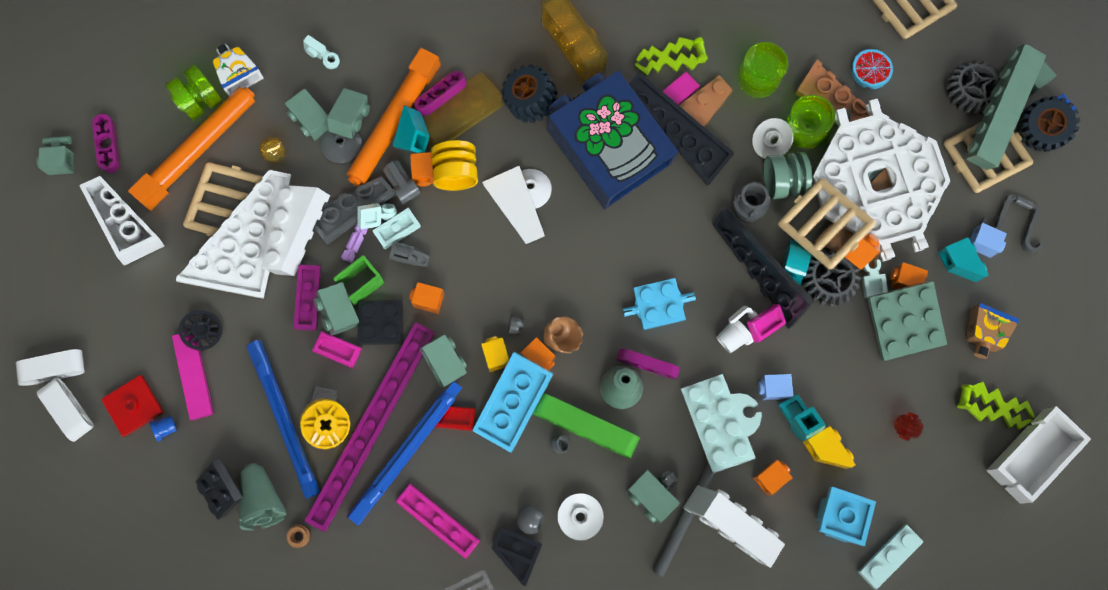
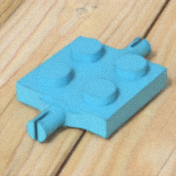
(659, 304)

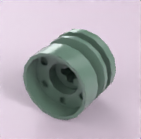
(787, 175)

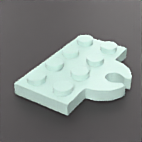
(721, 422)

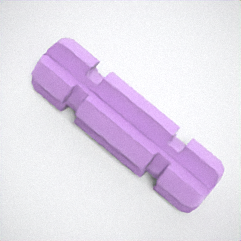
(353, 244)

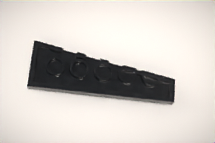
(691, 139)
(764, 268)

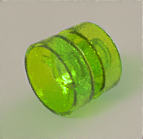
(762, 69)
(189, 95)

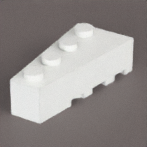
(292, 227)
(123, 228)
(735, 524)

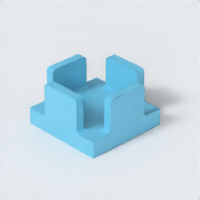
(845, 516)

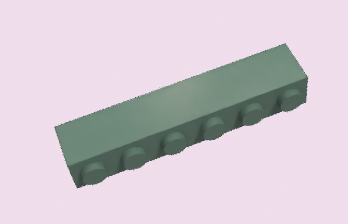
(1005, 107)

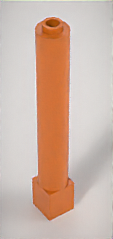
(420, 73)
(152, 188)

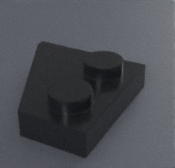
(517, 553)

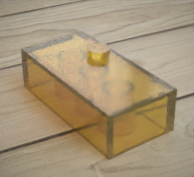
(574, 38)

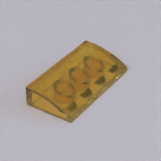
(463, 109)

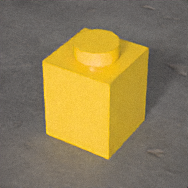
(495, 353)

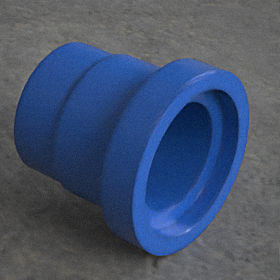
(163, 427)

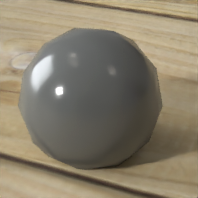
(530, 519)

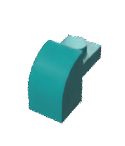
(796, 260)
(803, 421)

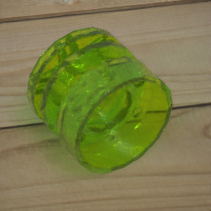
(812, 111)

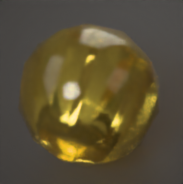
(272, 149)

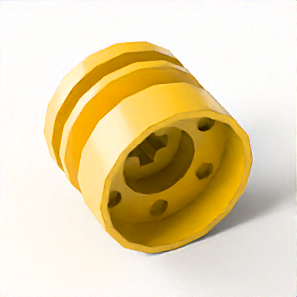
(454, 165)
(324, 409)

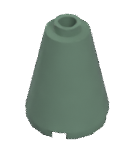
(618, 393)
(260, 500)

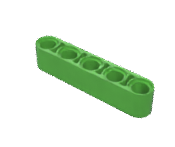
(586, 425)

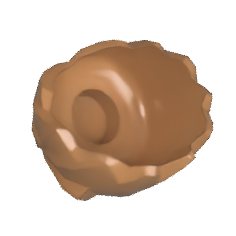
(563, 335)

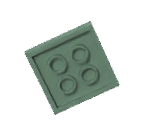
(907, 320)

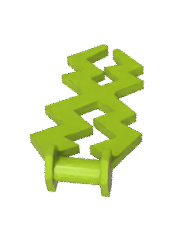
(663, 56)
(1003, 408)

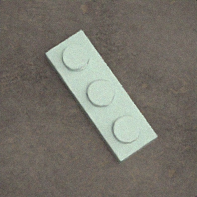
(890, 556)

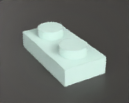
(396, 228)

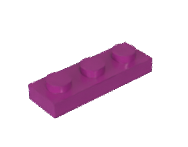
(307, 286)

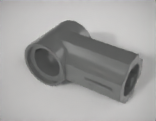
(402, 185)

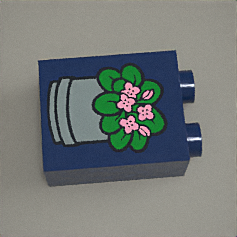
(610, 137)

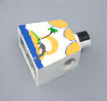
(235, 69)

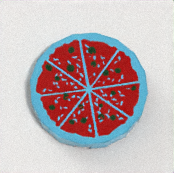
(872, 69)

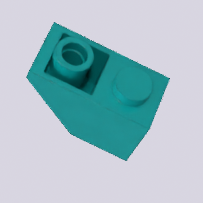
(411, 132)
(963, 260)

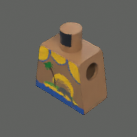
(989, 329)

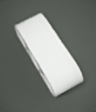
(50, 366)
(65, 409)

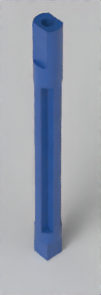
(266, 376)
(403, 454)

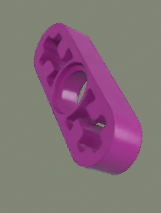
(455, 82)
(99, 137)
(648, 363)

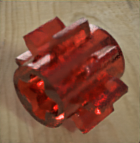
(908, 426)

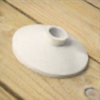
(765, 134)
(542, 187)
(580, 504)

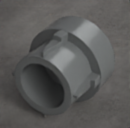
(745, 211)

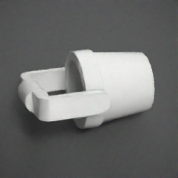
(735, 333)

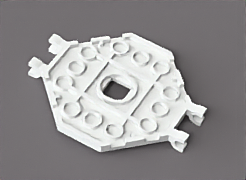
(913, 168)

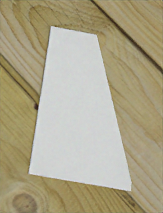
(516, 203)

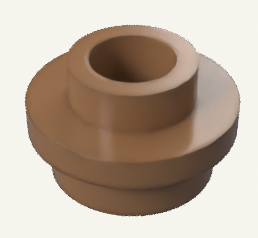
(291, 536)

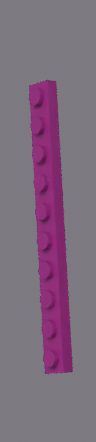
(369, 428)

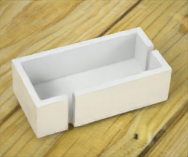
(1038, 455)

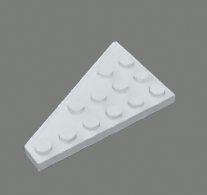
(236, 252)

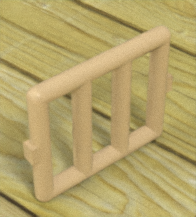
(920, 24)
(993, 178)
(203, 186)
(815, 249)

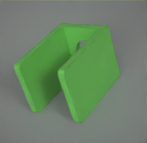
(354, 269)

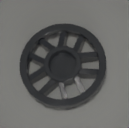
(200, 330)

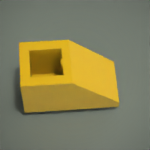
(828, 449)

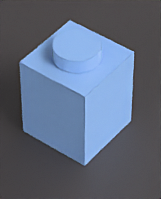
(988, 240)
(775, 387)

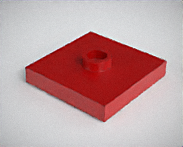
(132, 406)

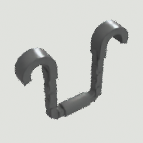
(1028, 205)

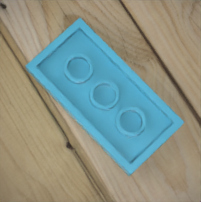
(513, 402)

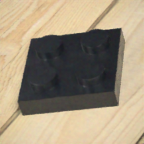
(380, 322)
(218, 489)

